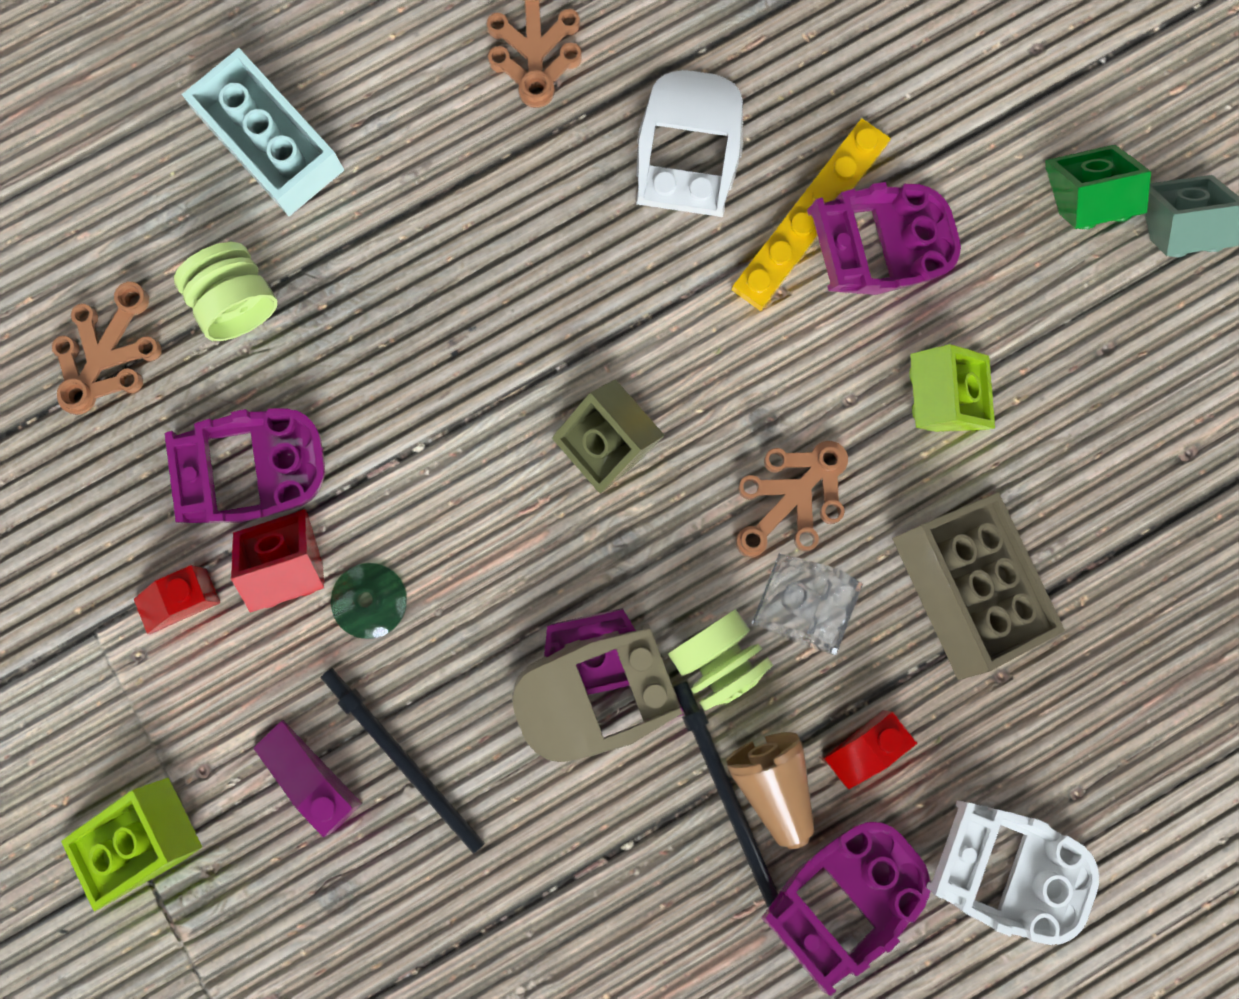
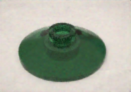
(385, 610)

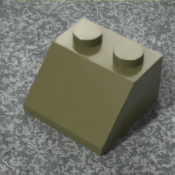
(607, 435)

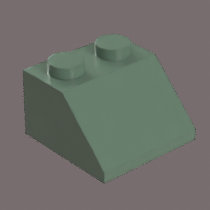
(1192, 216)

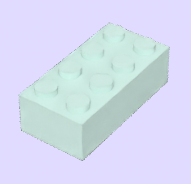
(263, 131)

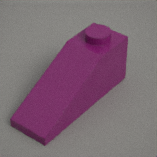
(306, 780)

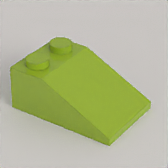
(131, 842)

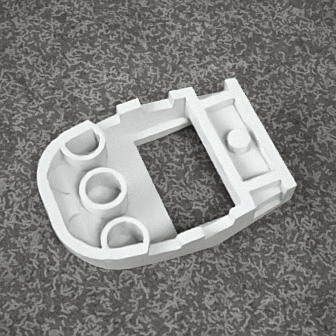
(695, 104)
(1047, 886)

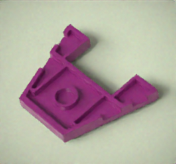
(600, 672)

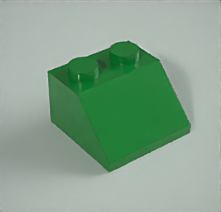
(1098, 186)

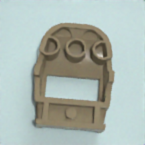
(557, 710)

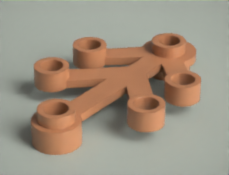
(534, 49)
(102, 353)
(796, 493)

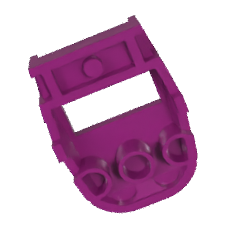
(913, 230)
(285, 457)
(878, 876)

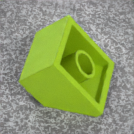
(951, 389)

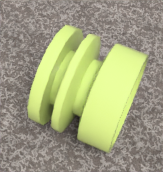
(225, 291)
(721, 660)

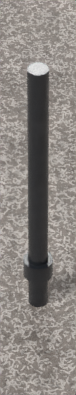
(353, 703)
(696, 721)

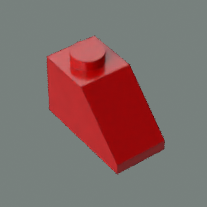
(176, 598)
(870, 749)

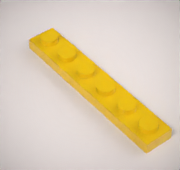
(798, 230)

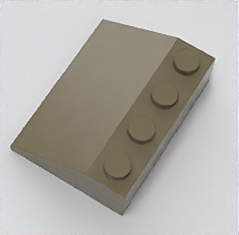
(978, 586)

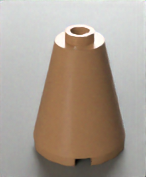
(776, 786)

